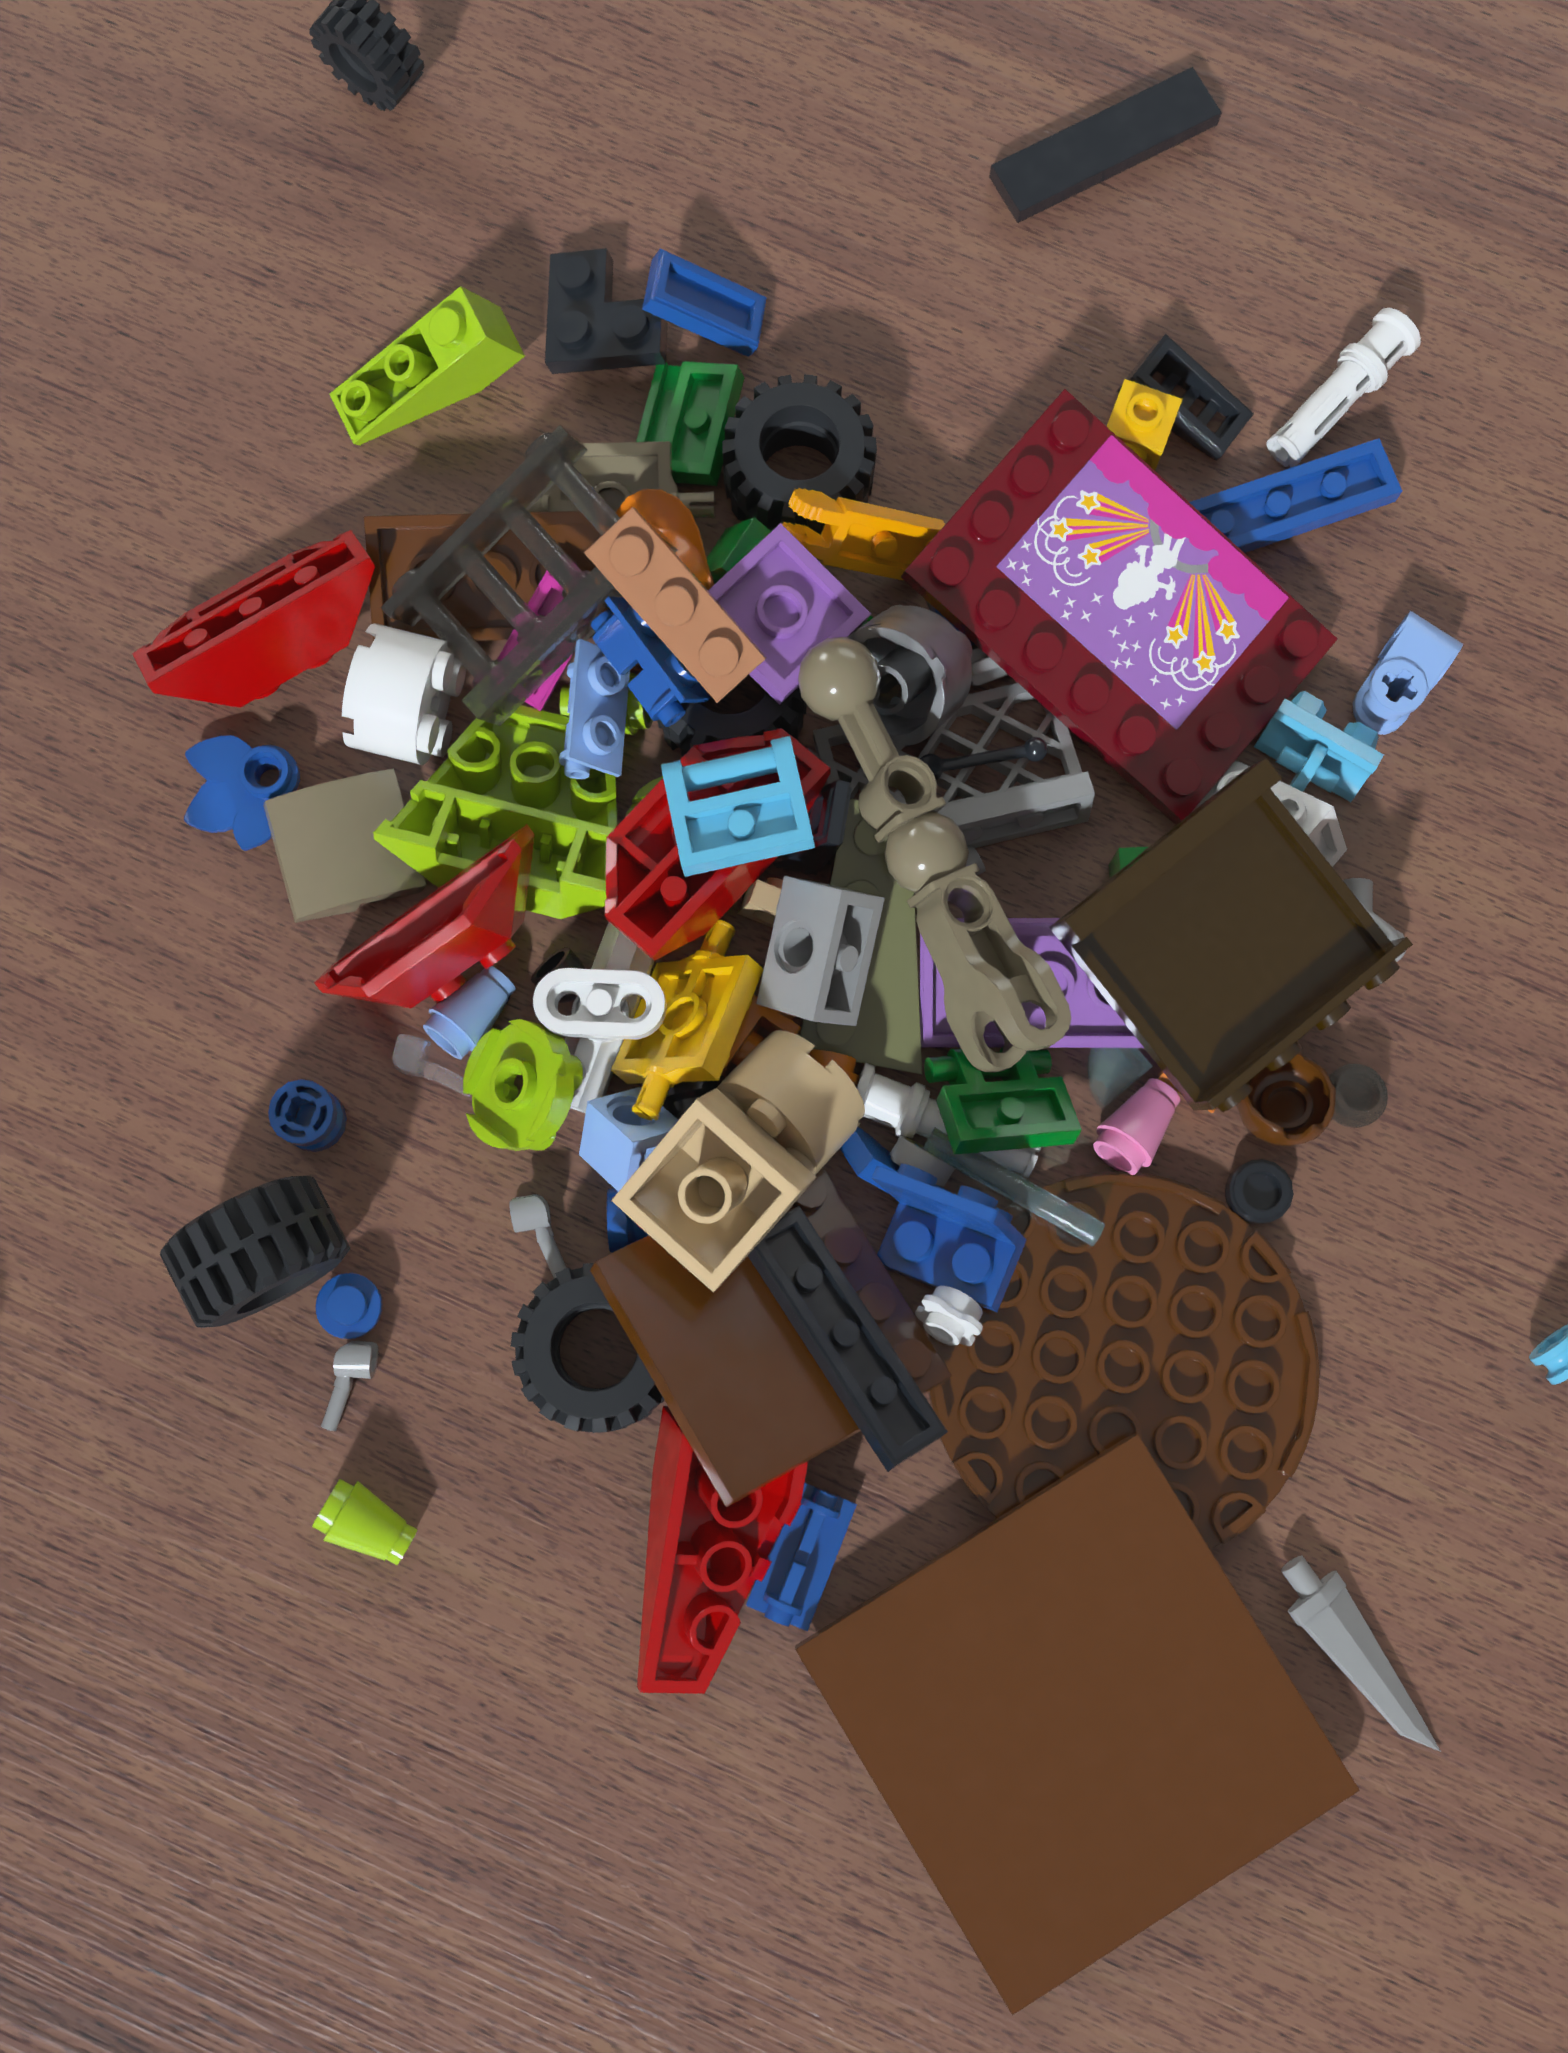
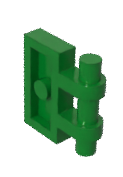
(1004, 1113)

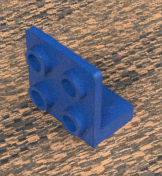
(949, 1236)

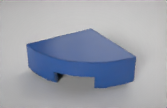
(865, 1155)

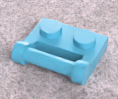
(742, 823)

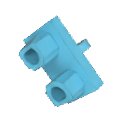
(1317, 749)

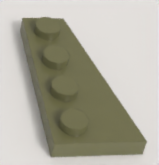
(889, 1011)

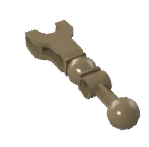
(980, 959)

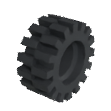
(367, 51)

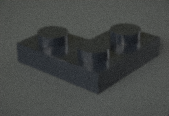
(589, 329)

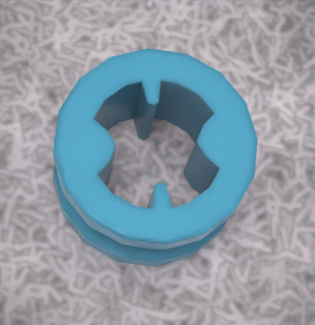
(1553, 1355)

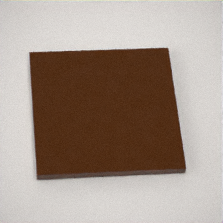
(1075, 1721)

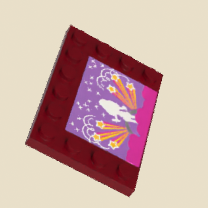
(1119, 607)

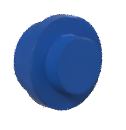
(349, 1306)

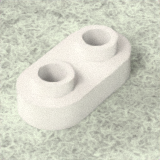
(601, 1004)

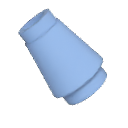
(469, 1012)

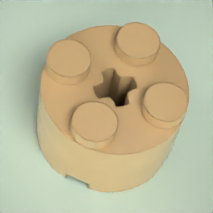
(796, 1098)

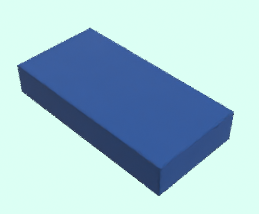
(704, 303)

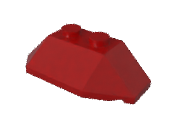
(263, 627)
(644, 874)
(442, 934)

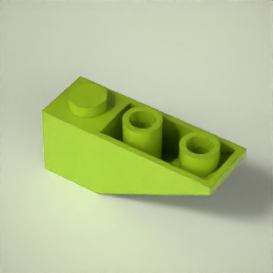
(428, 367)

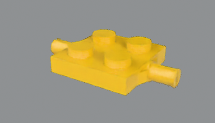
(702, 1018)

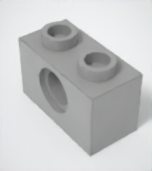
(820, 951)

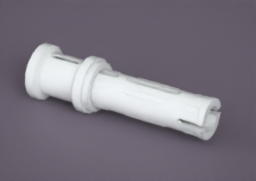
(1359, 371)
(912, 1112)

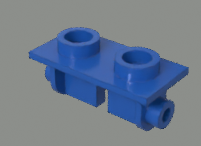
(664, 679)
(803, 1559)

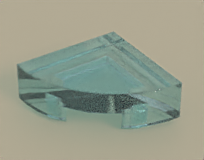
(1114, 1071)

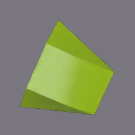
(492, 789)

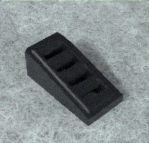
(1187, 373)
(827, 824)

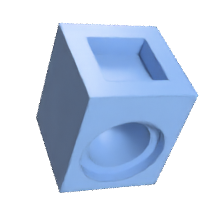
(619, 1140)

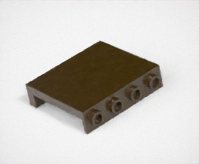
(1228, 942)

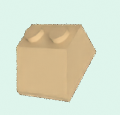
(713, 1188)

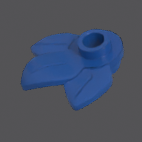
(233, 788)

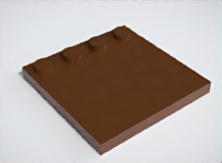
(735, 1361)

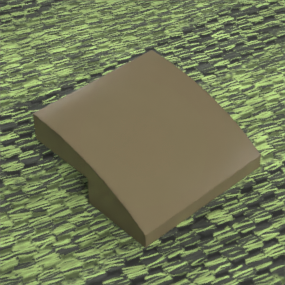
(330, 846)

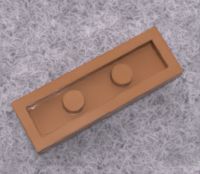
(675, 604)

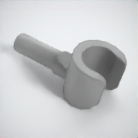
(533, 1213)
(351, 1361)

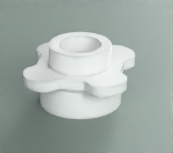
(950, 1316)

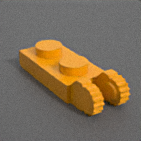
(860, 533)

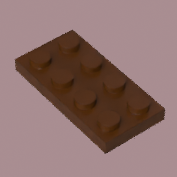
(408, 541)

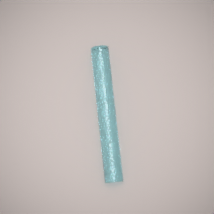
(1017, 1189)

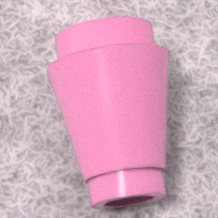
(1136, 1128)

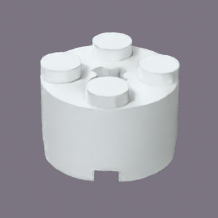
(401, 695)

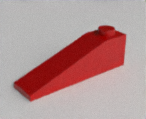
(701, 1563)

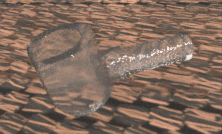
(411, 1059)

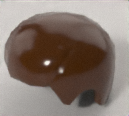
(1289, 1103)

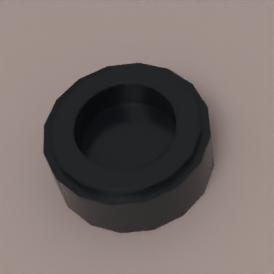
(1259, 1191)

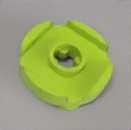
(546, 1093)

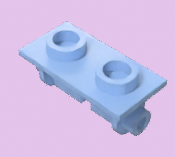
(596, 714)

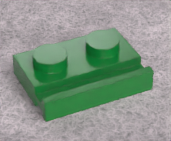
(691, 410)

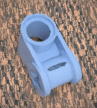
(1406, 671)

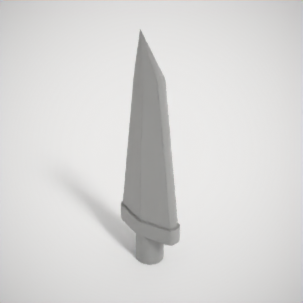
(1342, 1633)

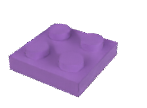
(786, 607)

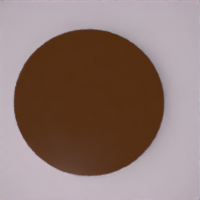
(1156, 1330)

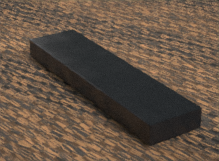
(1104, 144)
(845, 1341)

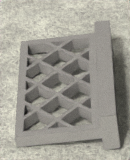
(1011, 810)

